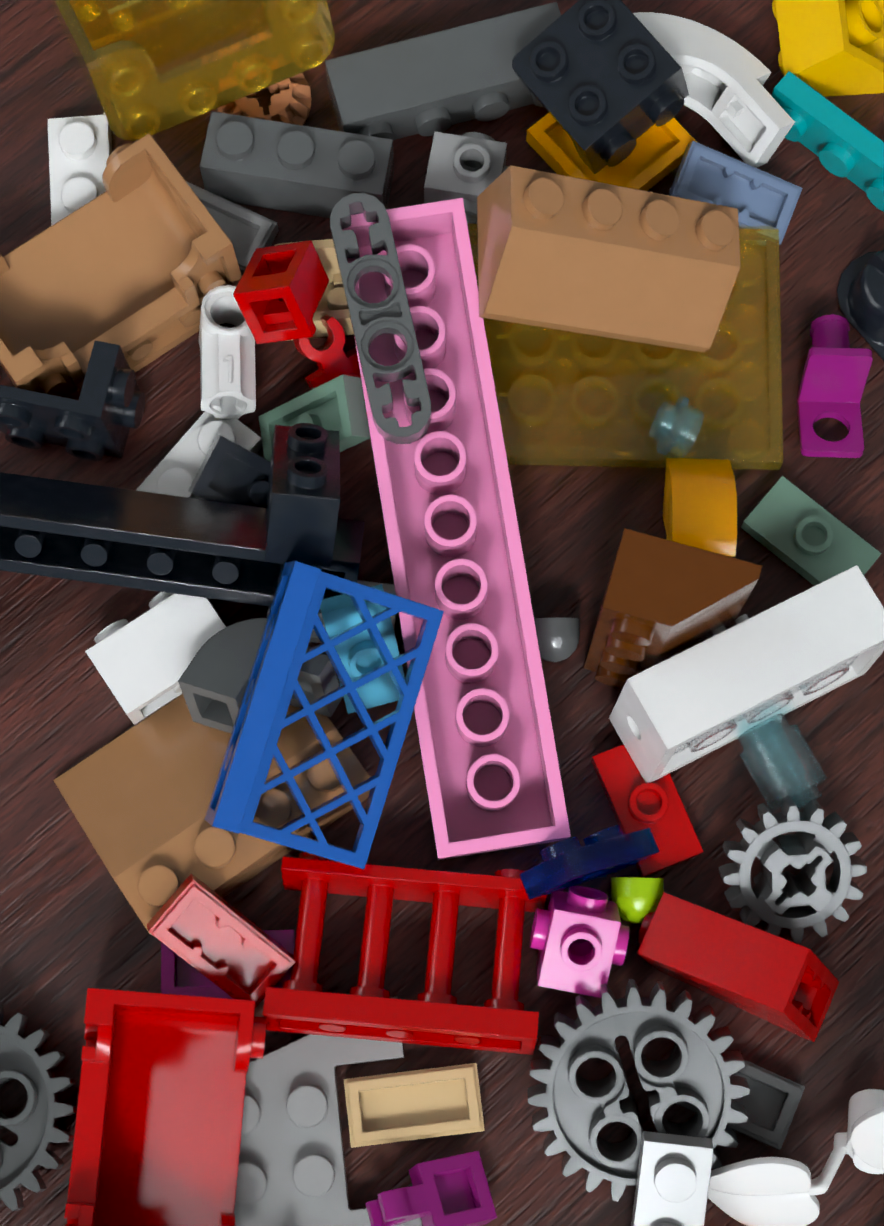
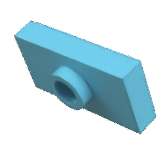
(359, 651)

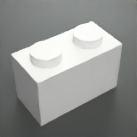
(152, 652)

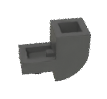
(221, 669)

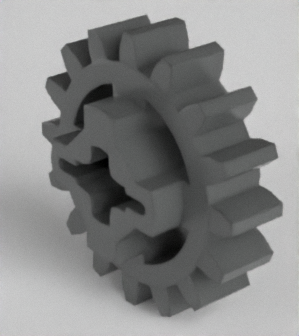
(807, 849)

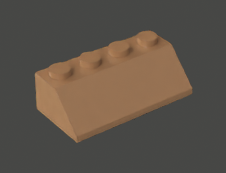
(605, 259)

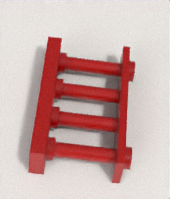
(368, 1008)

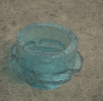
(676, 427)

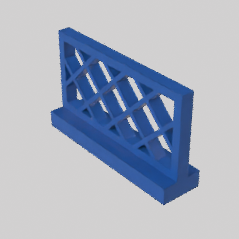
(269, 696)

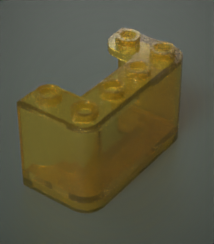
(183, 58)

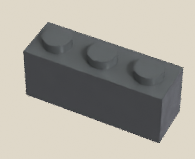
(292, 164)

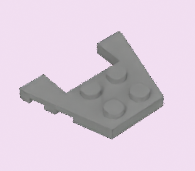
(293, 1135)

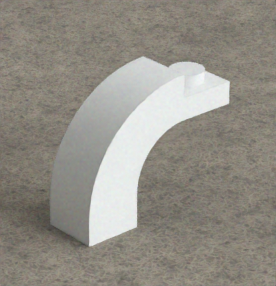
(723, 85)

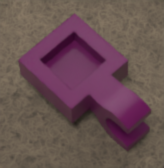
(441, 1194)

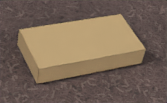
(413, 1105)

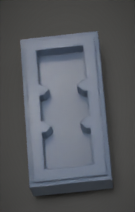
(721, 180)

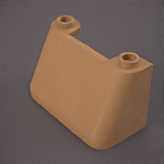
(112, 273)

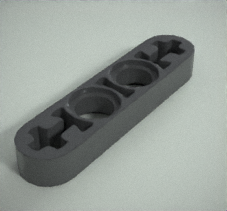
(380, 318)

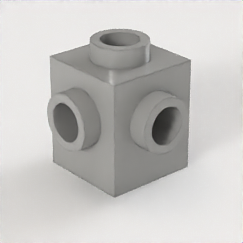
(463, 168)

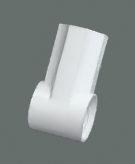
(226, 357)

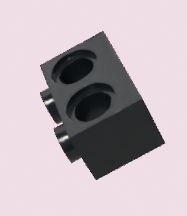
(303, 495)

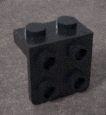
(602, 79)
(88, 426)

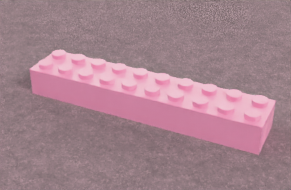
(460, 551)

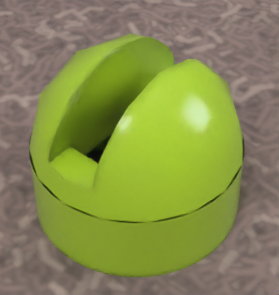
(636, 896)

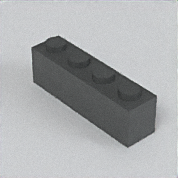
(436, 77)

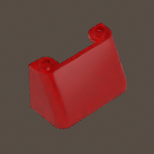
(160, 1109)

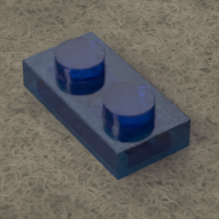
(603, 855)

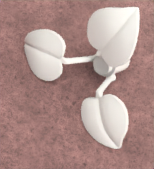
(781, 1189)

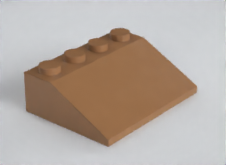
(150, 795)

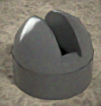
(557, 637)

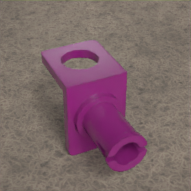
(832, 389)

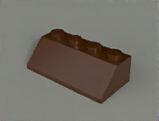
(662, 603)

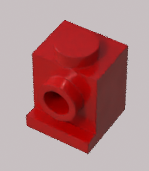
(282, 291)

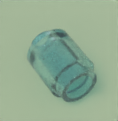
(781, 762)

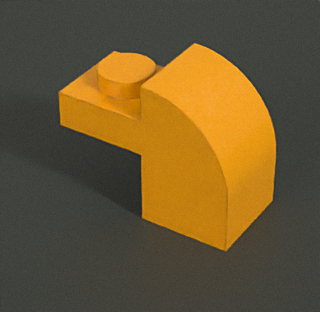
(701, 504)

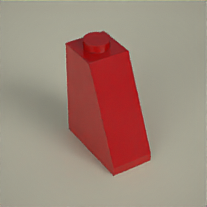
(739, 965)

